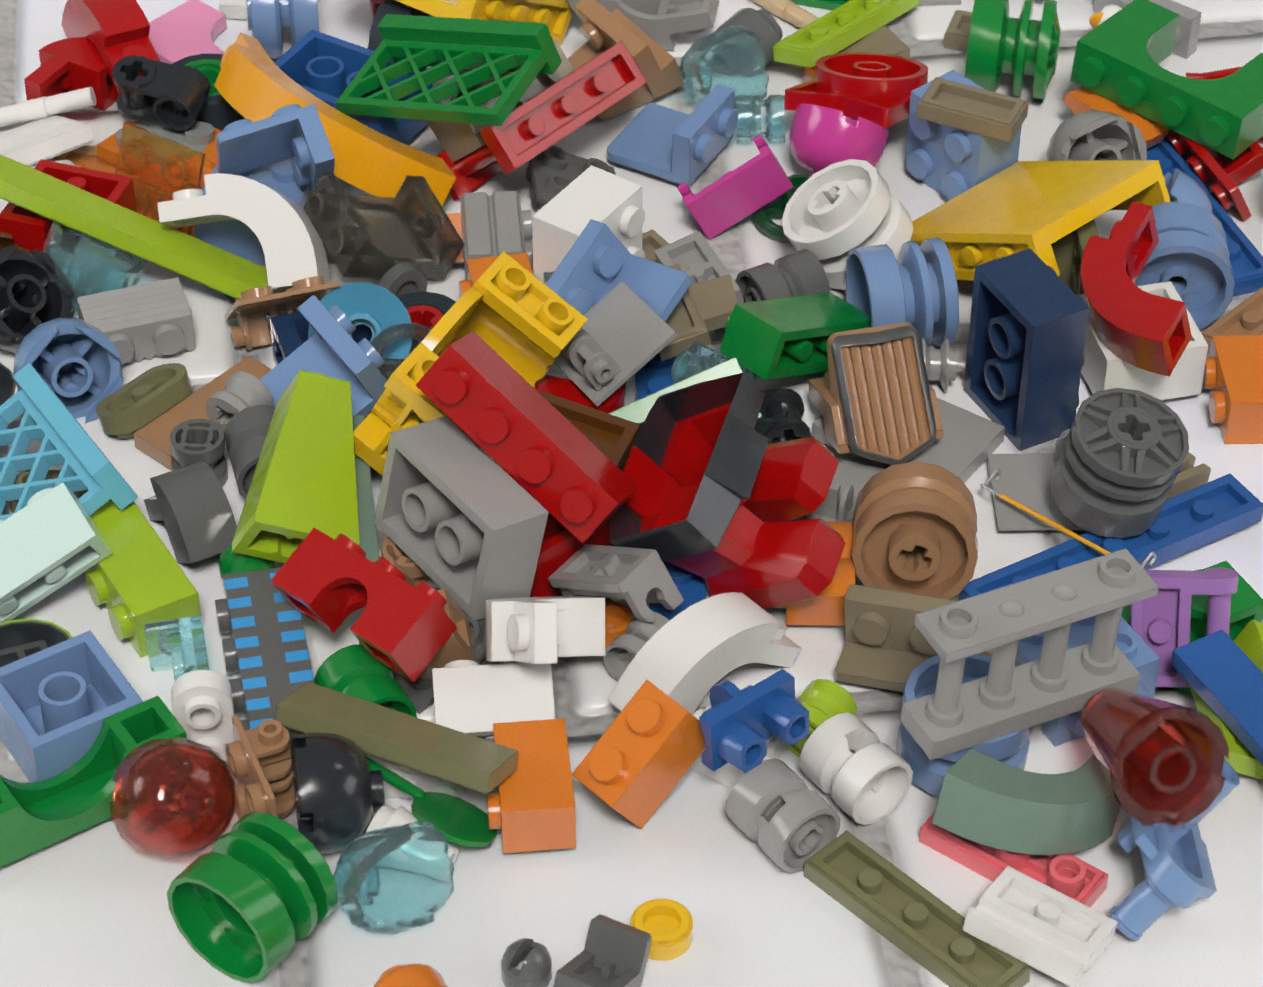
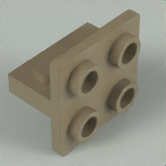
(882, 637)

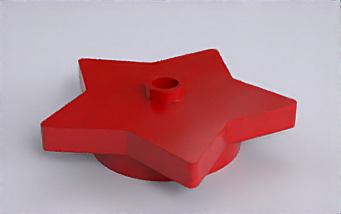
(861, 86)

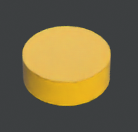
(668, 925)

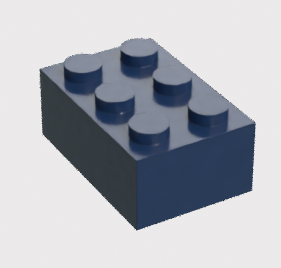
(1025, 348)

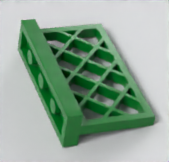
(449, 47)

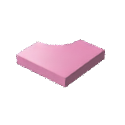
(187, 31)

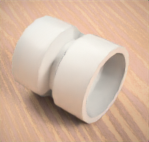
(856, 768)

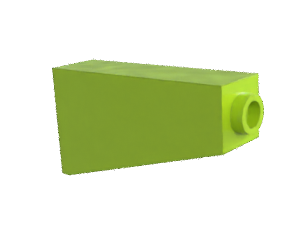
(302, 472)

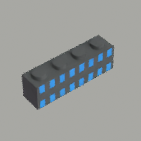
(264, 646)

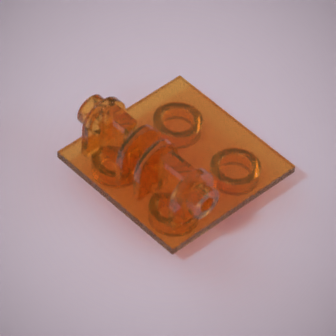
(157, 168)

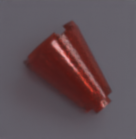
(1155, 755)

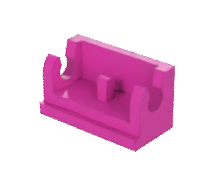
(737, 192)

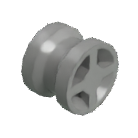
(240, 392)

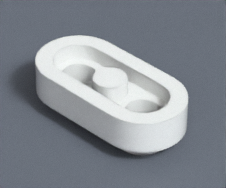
(204, 708)

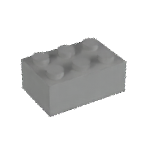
(459, 515)

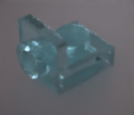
(177, 645)

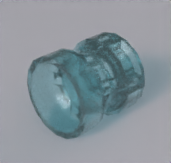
(750, 118)

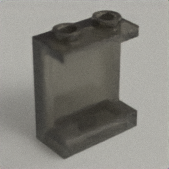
(379, 232)

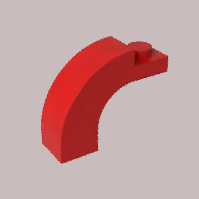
(113, 26)
(1130, 321)

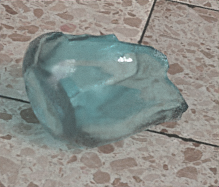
(728, 59)
(394, 878)

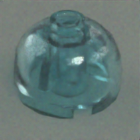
(89, 264)

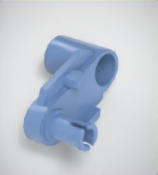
(1174, 867)

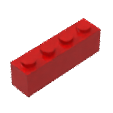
(527, 436)

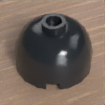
(28, 295)
(333, 790)

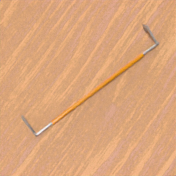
(1050, 522)

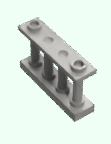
(1038, 690)

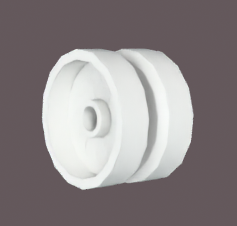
(845, 210)

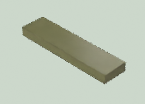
(399, 737)
(910, 916)

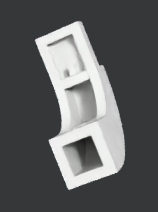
(284, 230)
(544, 628)
(703, 647)

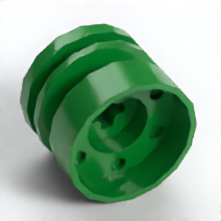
(1012, 46)
(252, 897)

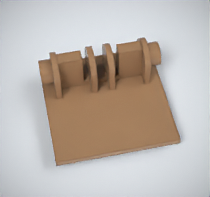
(258, 302)
(263, 767)

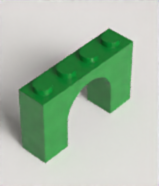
(1122, 65)

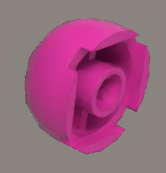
(826, 137)

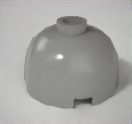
(1096, 137)

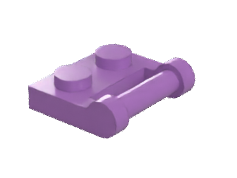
(1165, 618)

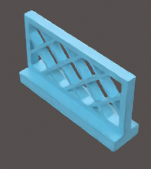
(62, 444)

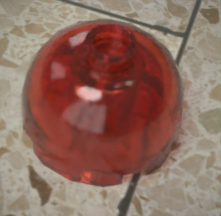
(173, 798)

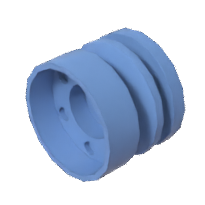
(914, 290)

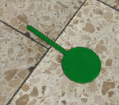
(451, 815)

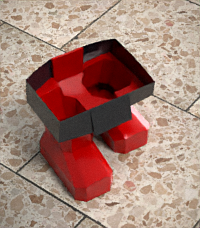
(722, 495)

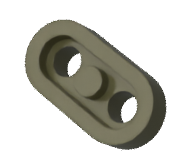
(143, 399)

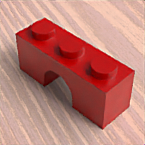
(400, 621)

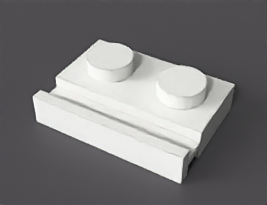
(1040, 926)

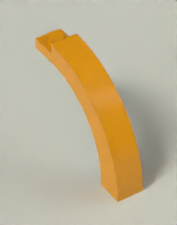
(361, 154)

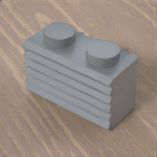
(142, 319)

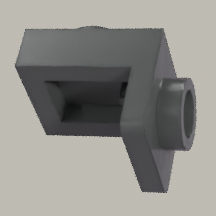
(611, 957)

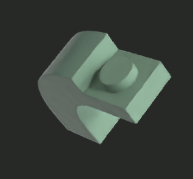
(1025, 808)

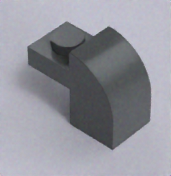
(192, 511)

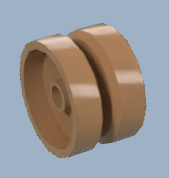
(915, 531)

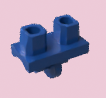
(746, 718)

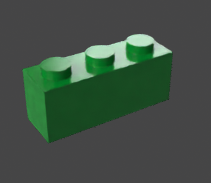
(788, 333)

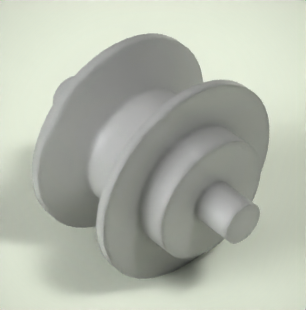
(941, 363)

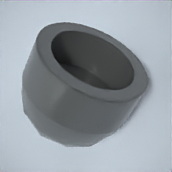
(536, 966)

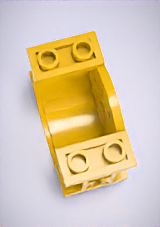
(509, 312)

